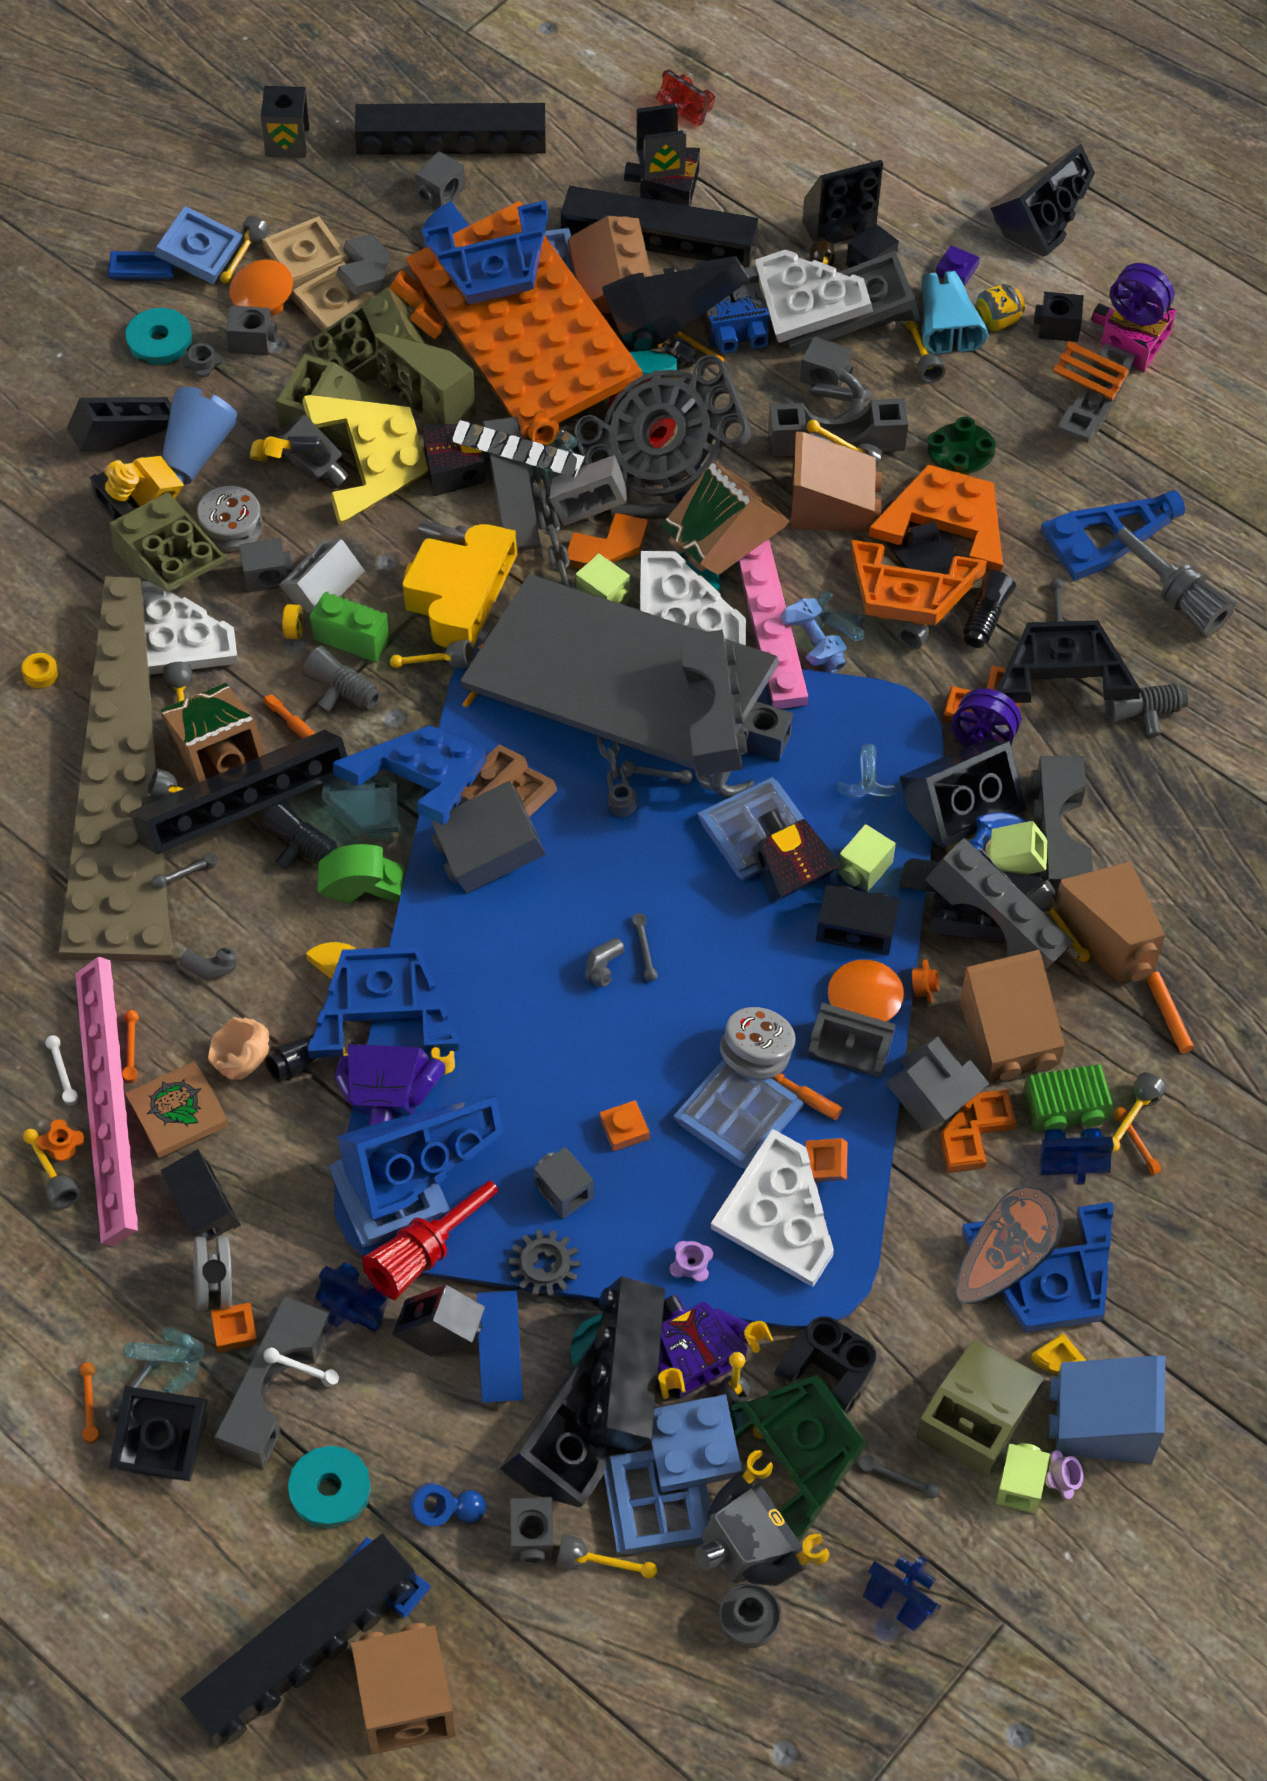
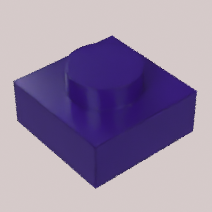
(959, 261)

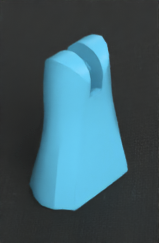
(949, 313)

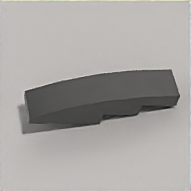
(513, 490)

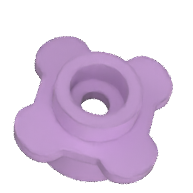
(691, 1250)
(1064, 1474)

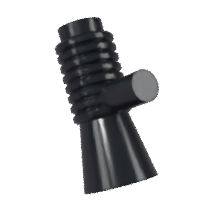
(994, 593)
(302, 836)

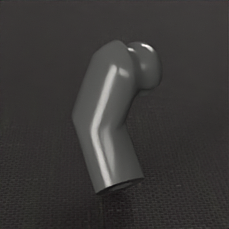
(442, 533)
(598, 958)
(212, 967)

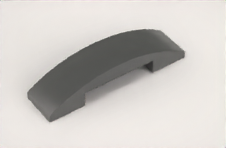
(1091, 409)

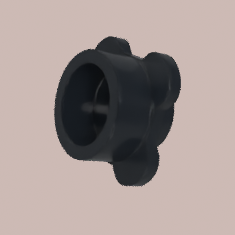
(681, 350)

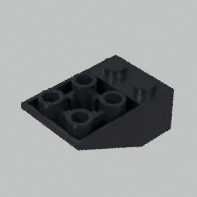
(843, 203)

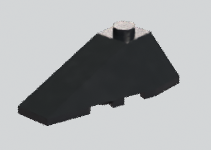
(1045, 203)
(662, 305)
(555, 1450)

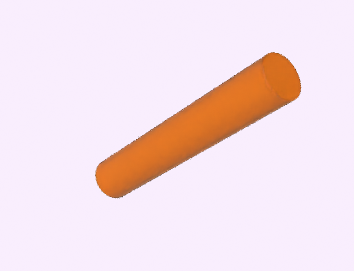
(1170, 1013)

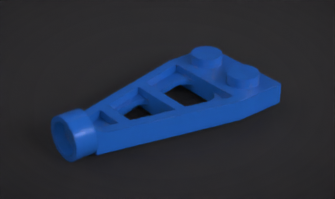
(1076, 549)

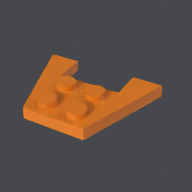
(955, 504)
(910, 593)

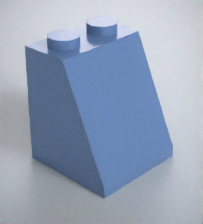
(1109, 1408)

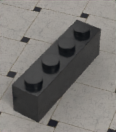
(626, 1364)

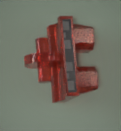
(691, 101)

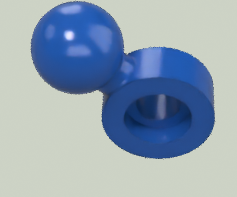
(467, 1506)

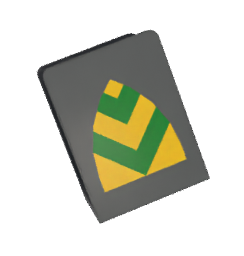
(284, 121)
(659, 143)

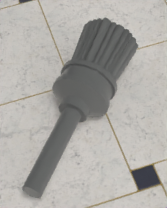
(1185, 588)

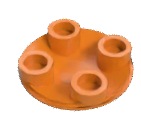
(262, 285)
(866, 989)

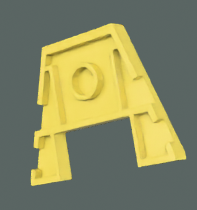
(383, 447)

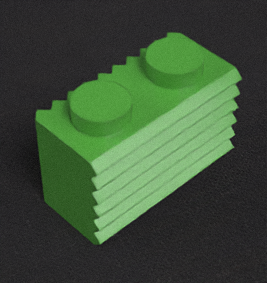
(350, 626)
(1067, 1098)

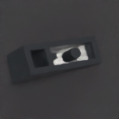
(117, 421)

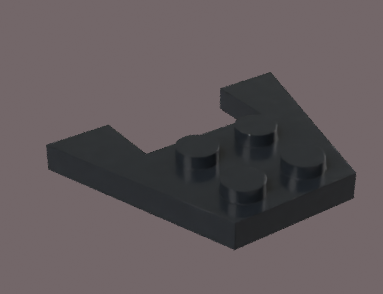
(1067, 651)

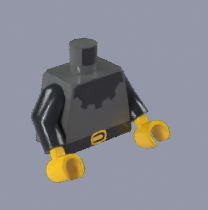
(305, 448)
(751, 1536)

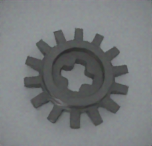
(551, 1249)

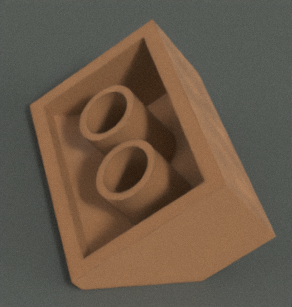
(606, 254)

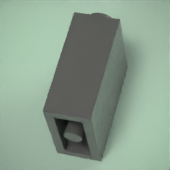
(487, 838)

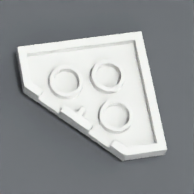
(808, 294)
(680, 595)
(184, 633)
(779, 1211)

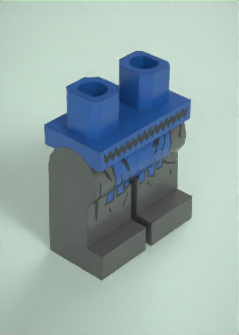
(739, 317)

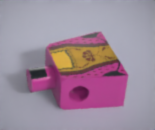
(1134, 338)

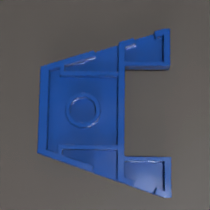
(495, 265)
(426, 758)
(380, 987)
(1069, 1283)

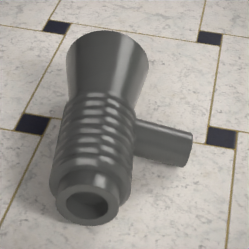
(342, 681)
(1151, 703)

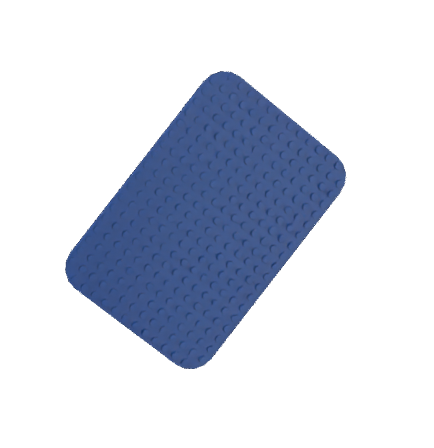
(565, 1050)

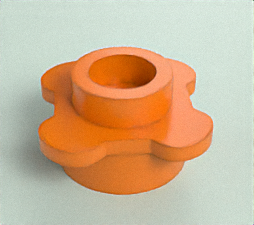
(544, 436)
(925, 981)
(60, 1150)

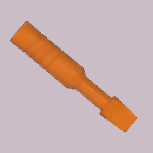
(293, 721)
(811, 1098)

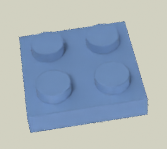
(198, 245)
(694, 1443)

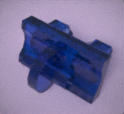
(1076, 1155)
(349, 1299)
(884, 1583)

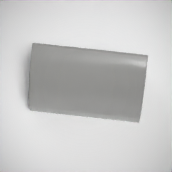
(592, 491)
(325, 569)

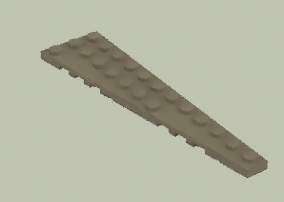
(110, 890)

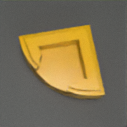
(326, 956)
(1056, 1352)

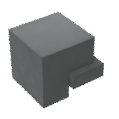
(935, 1083)

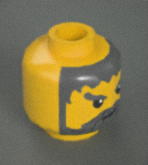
(1000, 307)

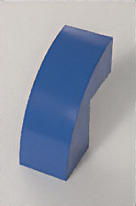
(500, 1347)

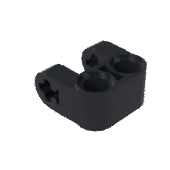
(831, 1359)

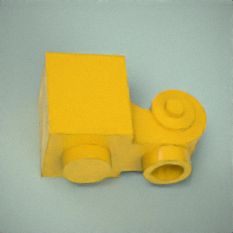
(142, 479)

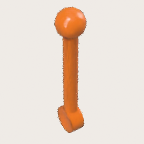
(130, 1073)
(1152, 1164)
(90, 1433)

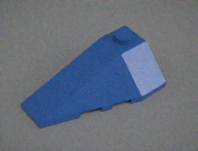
(408, 1154)

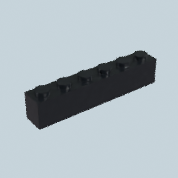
(450, 128)
(666, 225)
(238, 792)
(300, 1641)

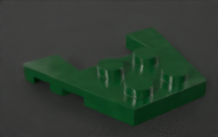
(809, 1439)

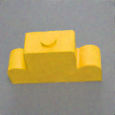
(459, 582)

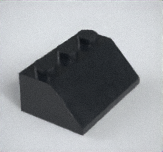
(961, 787)

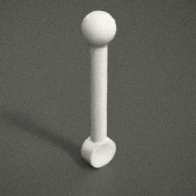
(69, 1095)
(328, 1377)

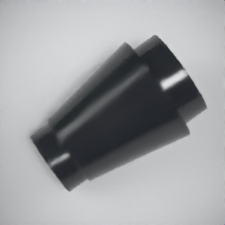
(289, 1058)

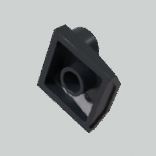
(158, 1433)

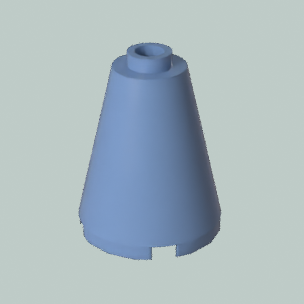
(195, 431)

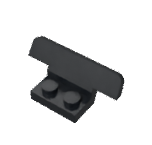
(959, 919)

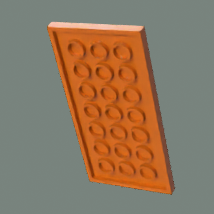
(533, 346)

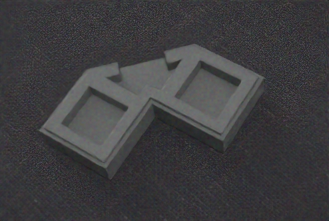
(369, 264)

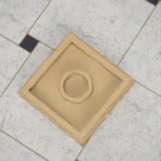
(305, 250)
(327, 298)

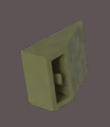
(352, 338)
(323, 379)
(426, 379)
(164, 544)
(979, 1407)

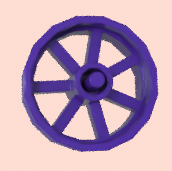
(1145, 289)
(990, 712)

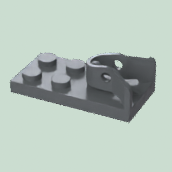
(889, 298)

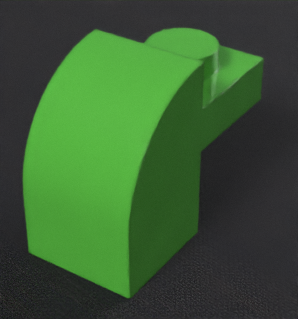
(357, 870)

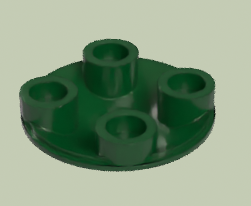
(961, 446)

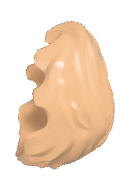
(239, 1048)

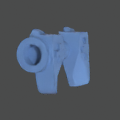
(828, 649)

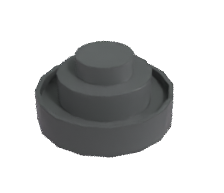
(750, 1615)

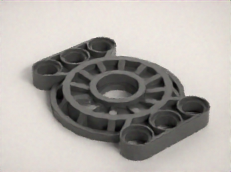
(659, 397)

